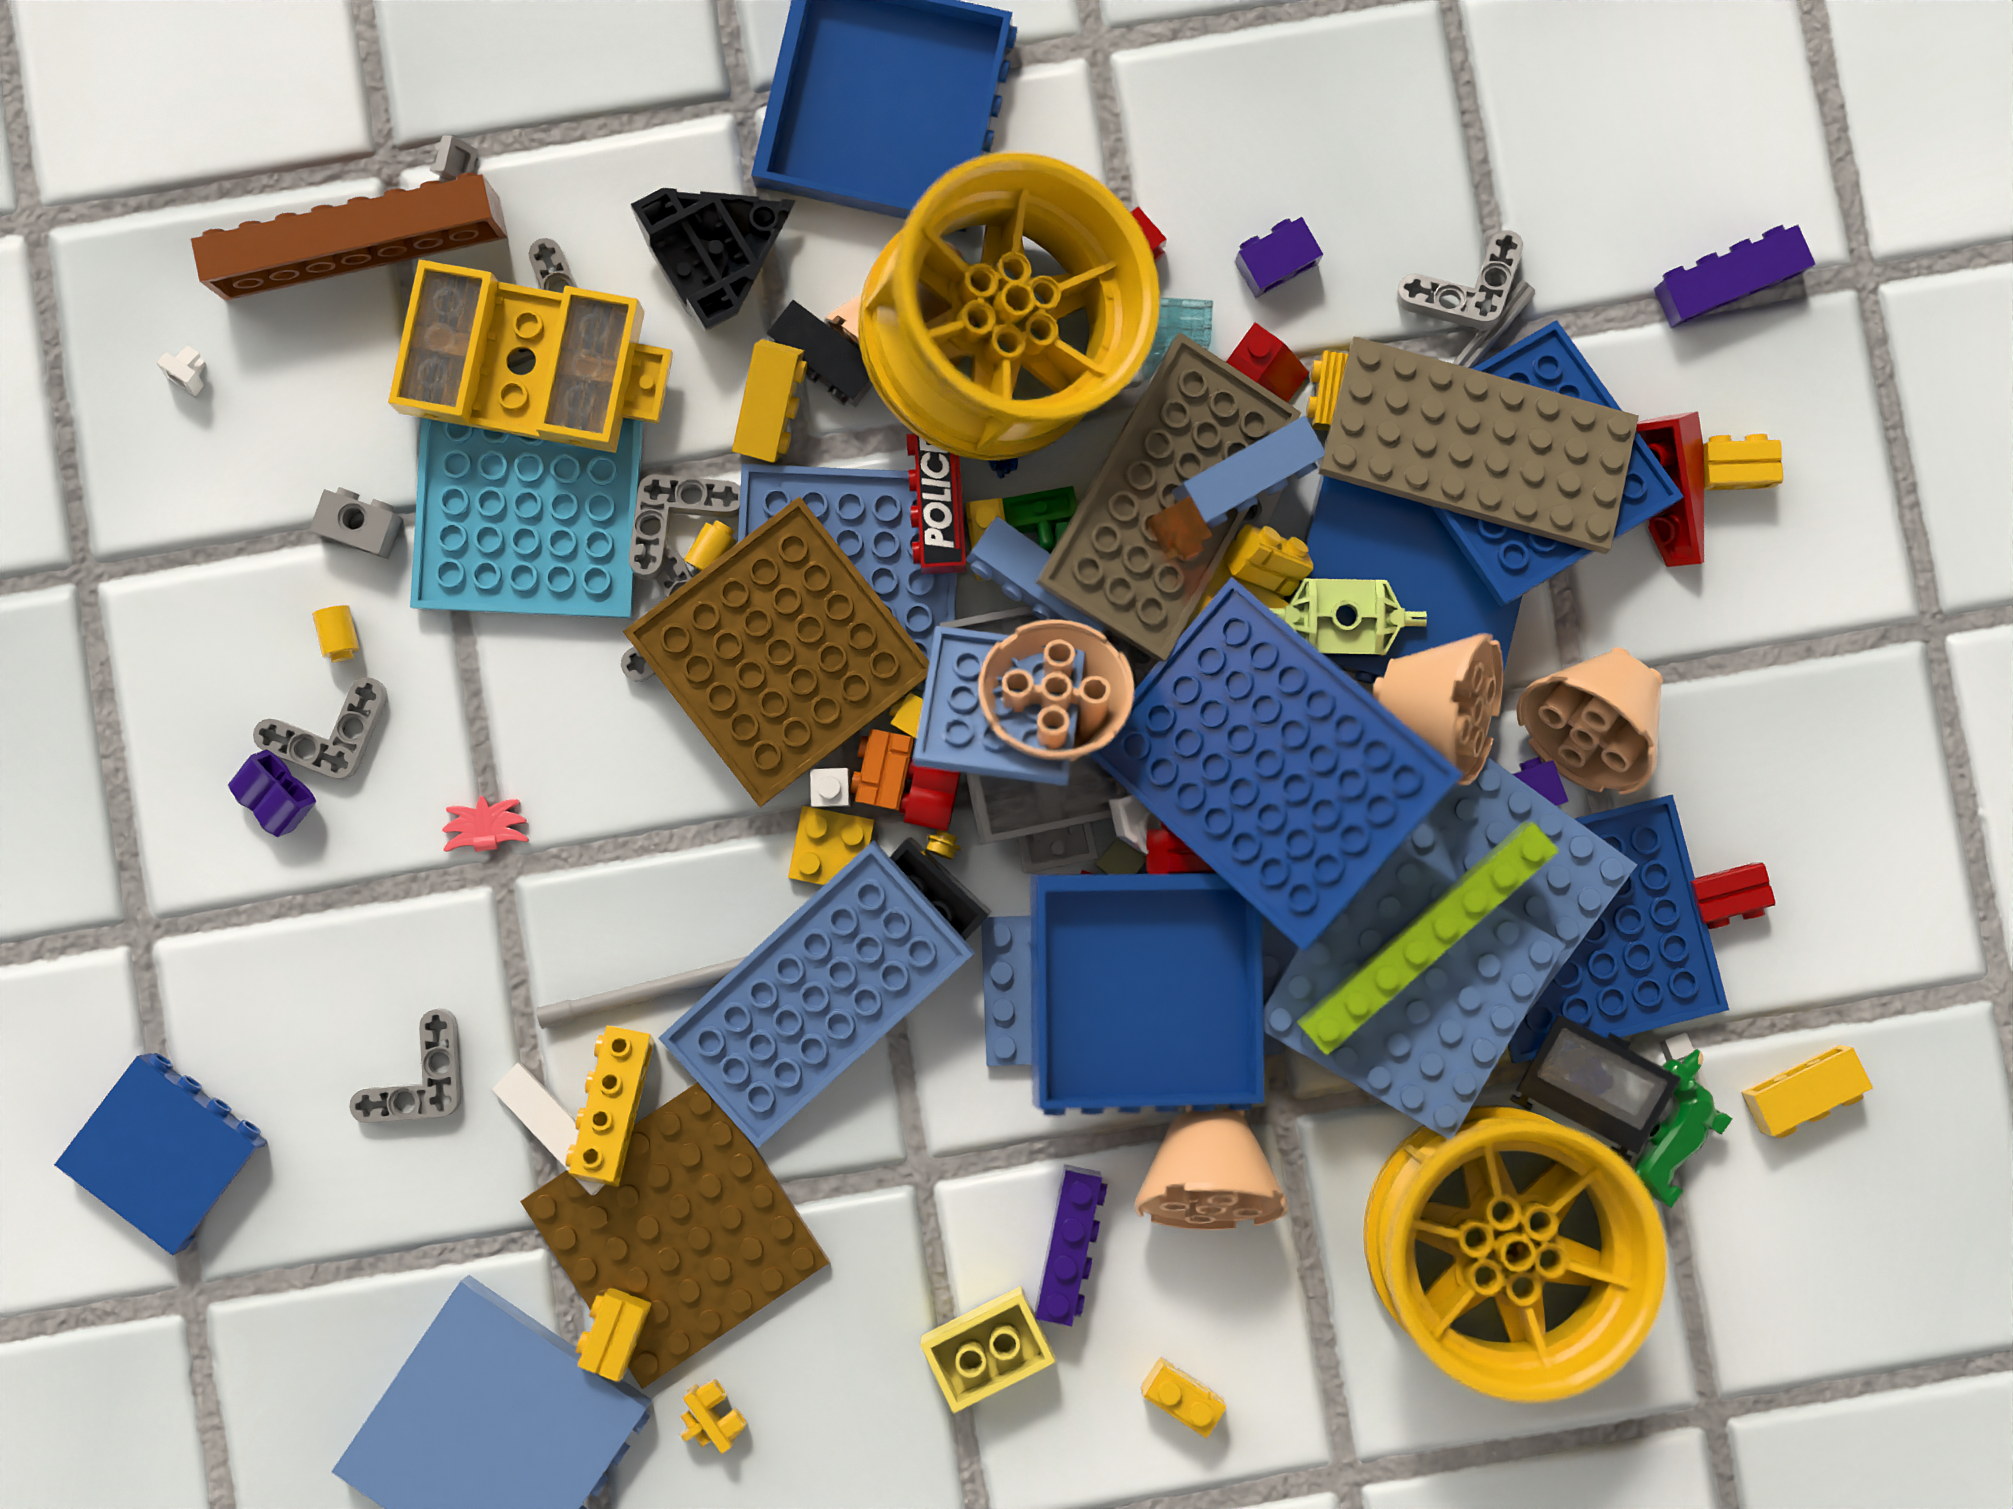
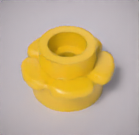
(943, 845)

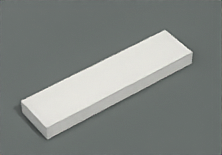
(541, 1115)

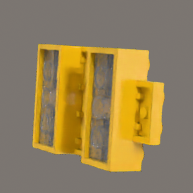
(584, 347)

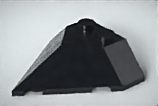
(710, 246)

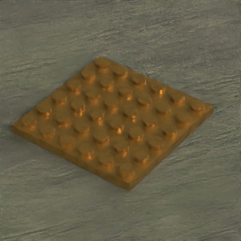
(779, 651)
(687, 1229)

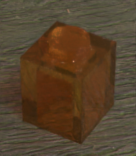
(1180, 529)

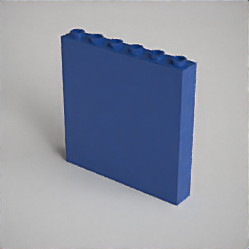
(881, 99)
(1399, 540)
(1144, 993)

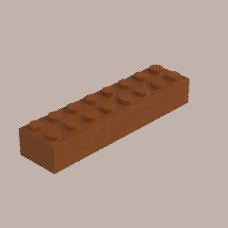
(349, 237)

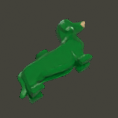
(1681, 1132)

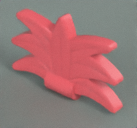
(484, 826)

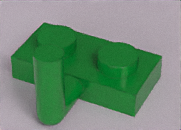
(1040, 512)

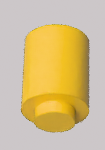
(710, 545)
(336, 633)

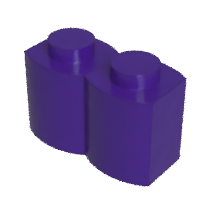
(271, 793)

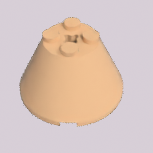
(1103, 695)
(1448, 698)
(1596, 721)
(1210, 1175)

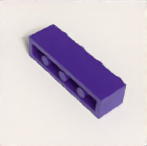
(1733, 276)

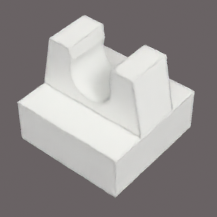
(183, 369)

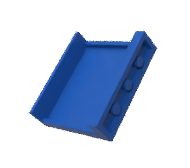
(160, 1151)

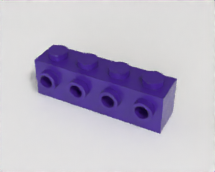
(1068, 1245)

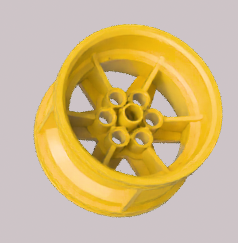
(1106, 273)
(1624, 1275)

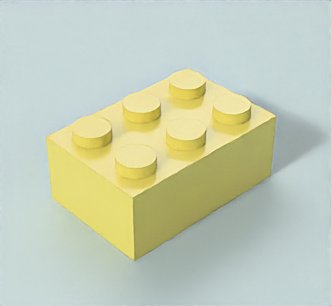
(987, 1349)

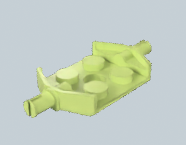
(1376, 610)

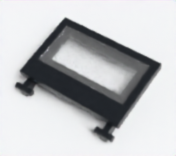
(1597, 1084)

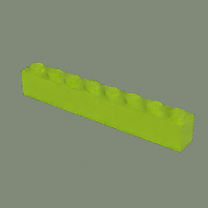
(1427, 936)

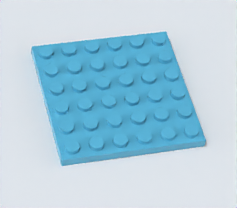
(524, 523)

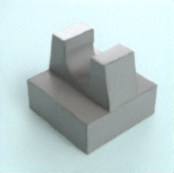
(453, 157)

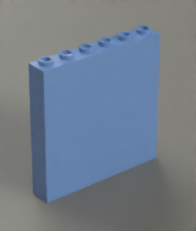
(491, 1417)

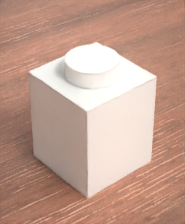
(830, 787)

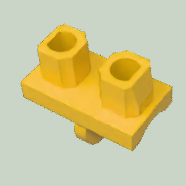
(720, 1430)

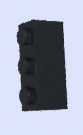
(826, 352)

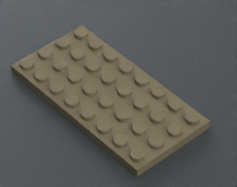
(1479, 445)
(1108, 556)

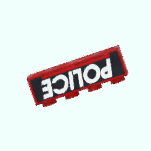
(938, 508)

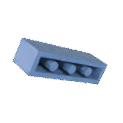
(1253, 470)
(1016, 564)

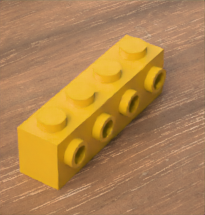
(611, 1106)

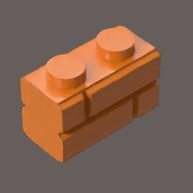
(883, 769)

